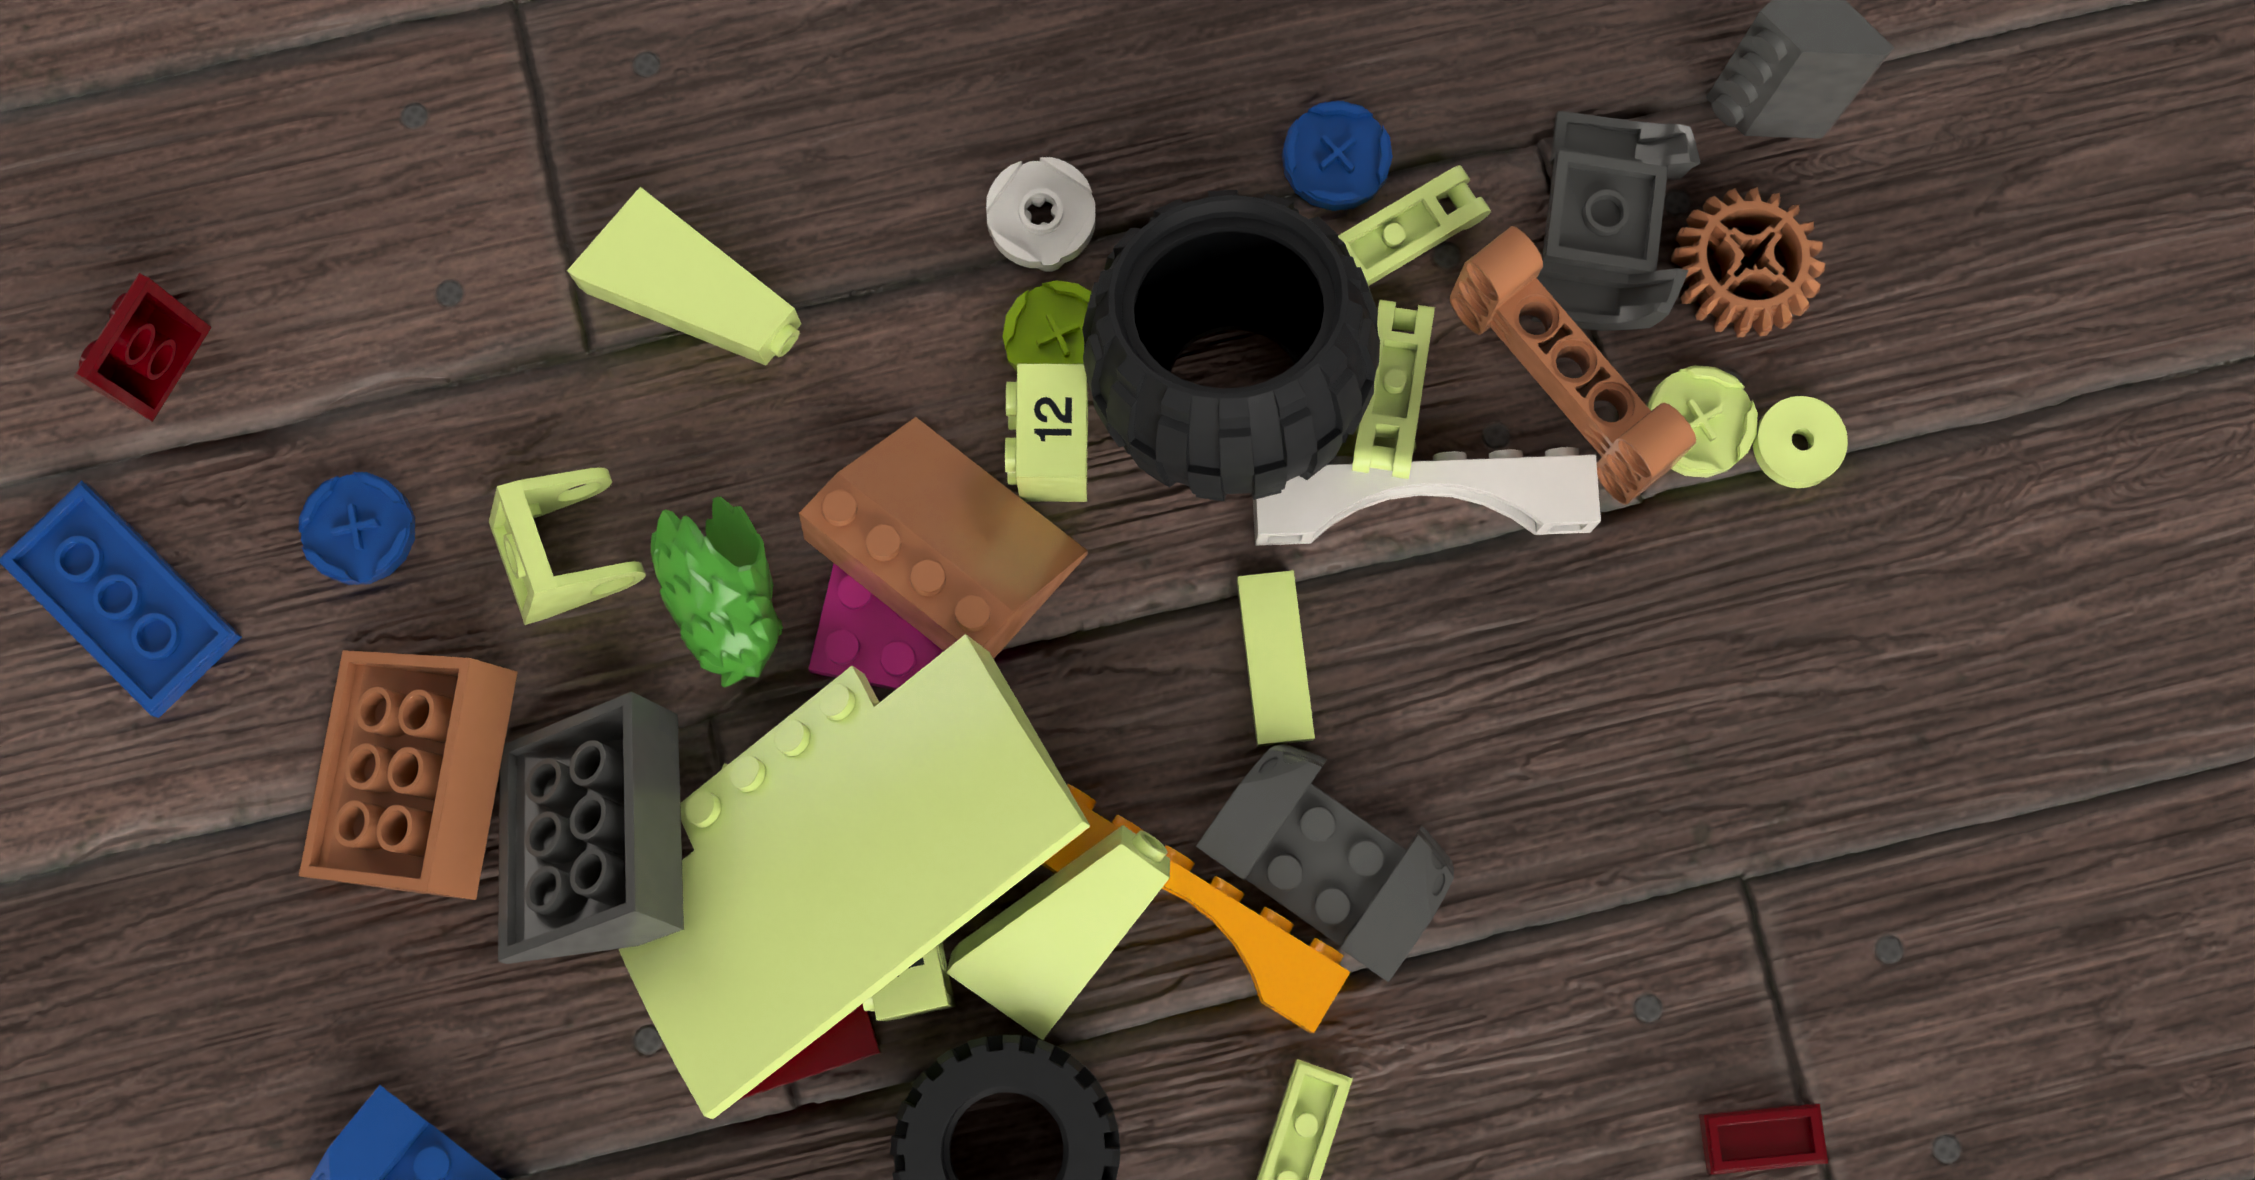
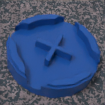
(1337, 156)
(357, 528)

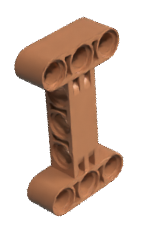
(1500, 288)

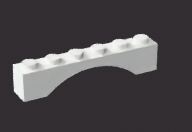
(1537, 492)

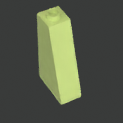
(680, 279)
(1059, 934)

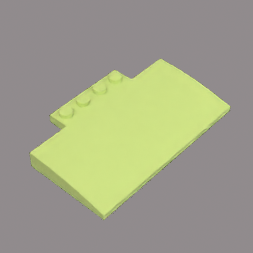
(844, 861)

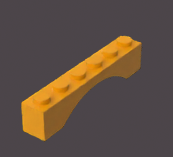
(1287, 973)

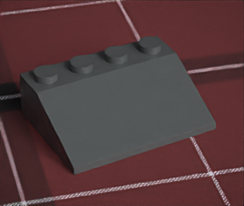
(591, 833)

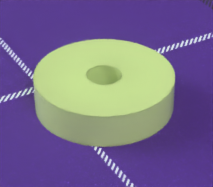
(1820, 427)

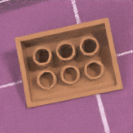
(939, 539)
(409, 773)

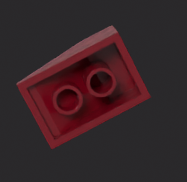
(142, 348)

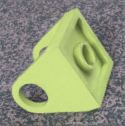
(523, 554)

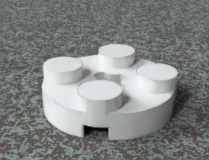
(1046, 244)

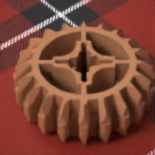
(1729, 247)

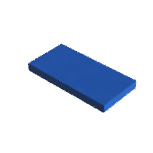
(120, 599)

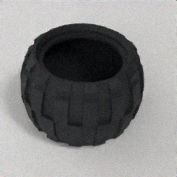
(1218, 270)

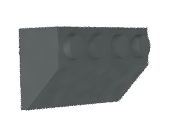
(1798, 69)

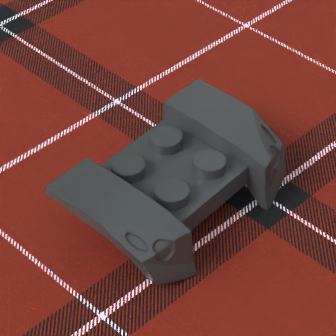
(1609, 219)
(1329, 861)

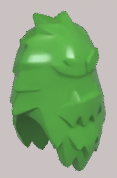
(718, 590)

